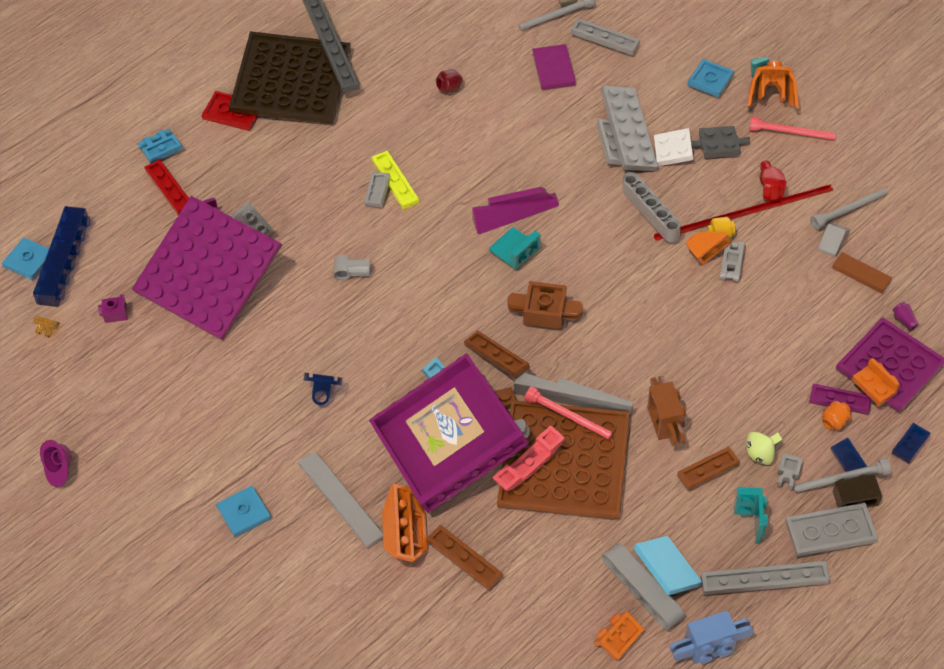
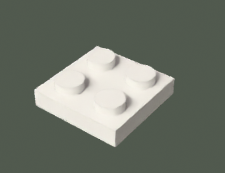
(673, 147)

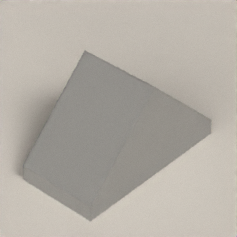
(833, 239)

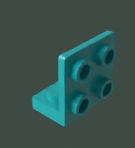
(516, 247)
(752, 502)

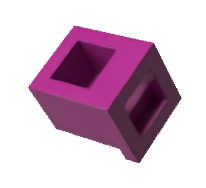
(113, 309)

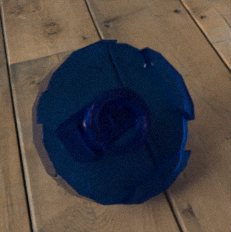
(322, 383)

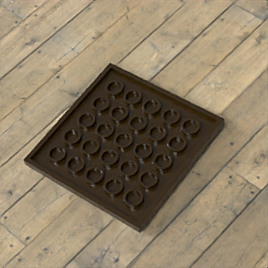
(286, 79)

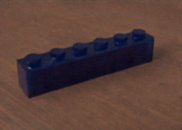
(61, 256)

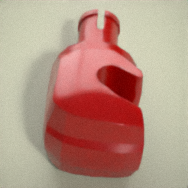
(773, 181)

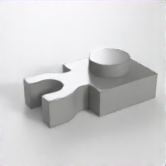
(789, 469)

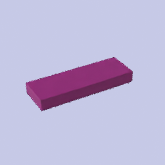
(825, 395)

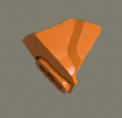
(775, 75)

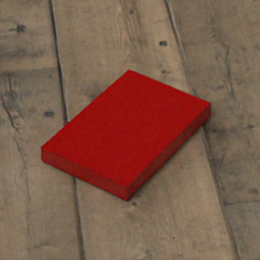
(218, 112)

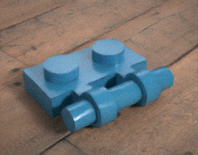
(159, 145)

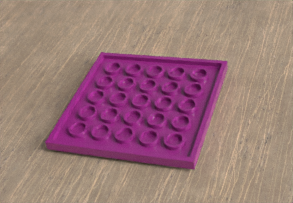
(207, 267)

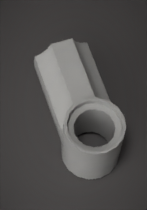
(345, 267)

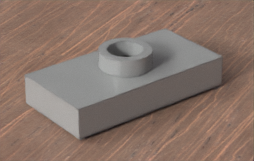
(377, 189)

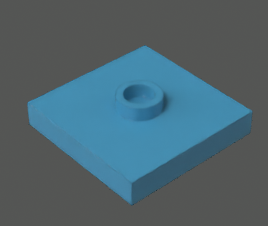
(710, 78)
(26, 258)
(243, 511)

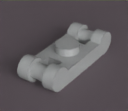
(732, 260)

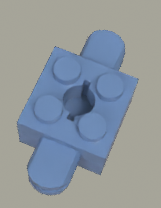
(711, 638)

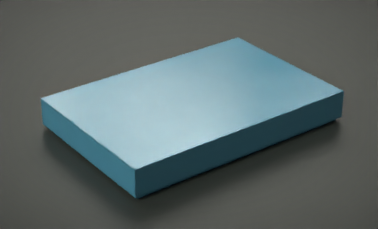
(667, 565)

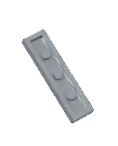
(605, 36)

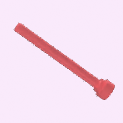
(757, 124)
(534, 396)

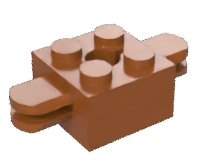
(546, 297)
(666, 410)

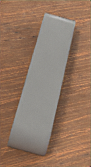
(651, 207)
(643, 586)

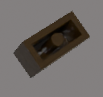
(857, 491)

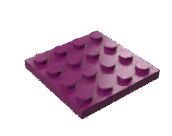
(900, 355)

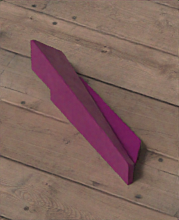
(512, 208)

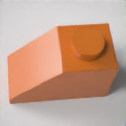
(707, 245)

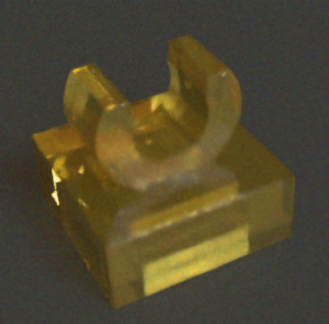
(45, 323)

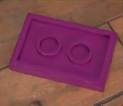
(553, 67)

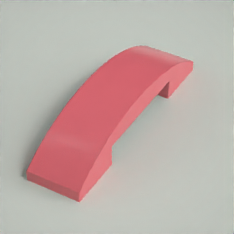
(531, 460)

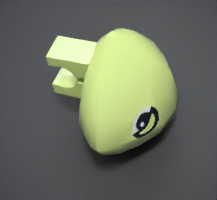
(761, 447)

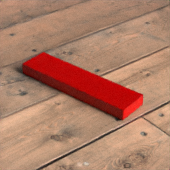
(167, 185)

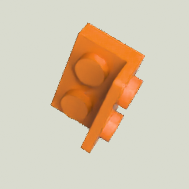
(876, 382)
(619, 634)

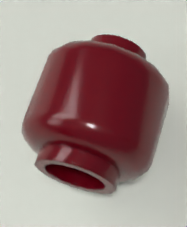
(448, 81)

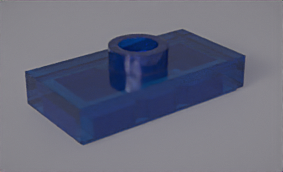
(911, 443)
(847, 455)

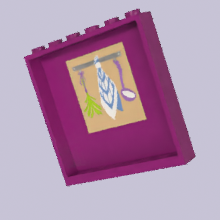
(448, 432)

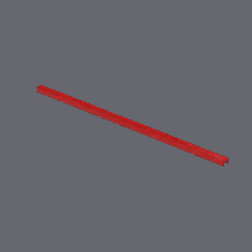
(753, 209)

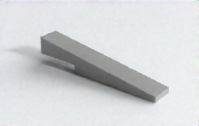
(571, 393)

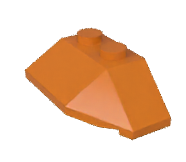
(403, 524)

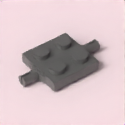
(719, 142)

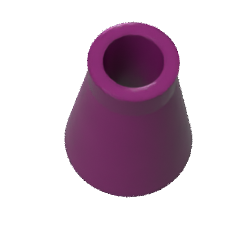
(905, 315)

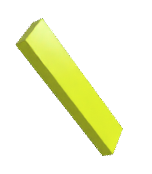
(398, 184)

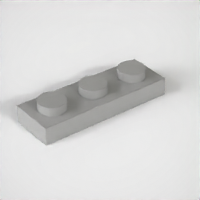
(608, 142)

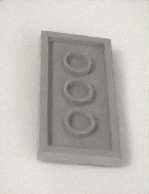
(831, 529)

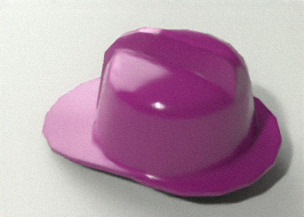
(56, 461)

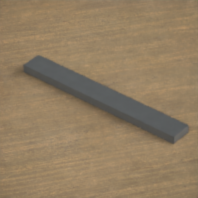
(331, 45)

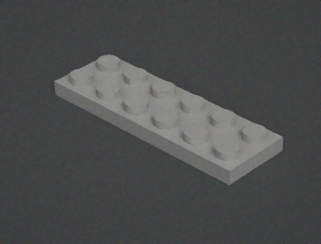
(629, 128)

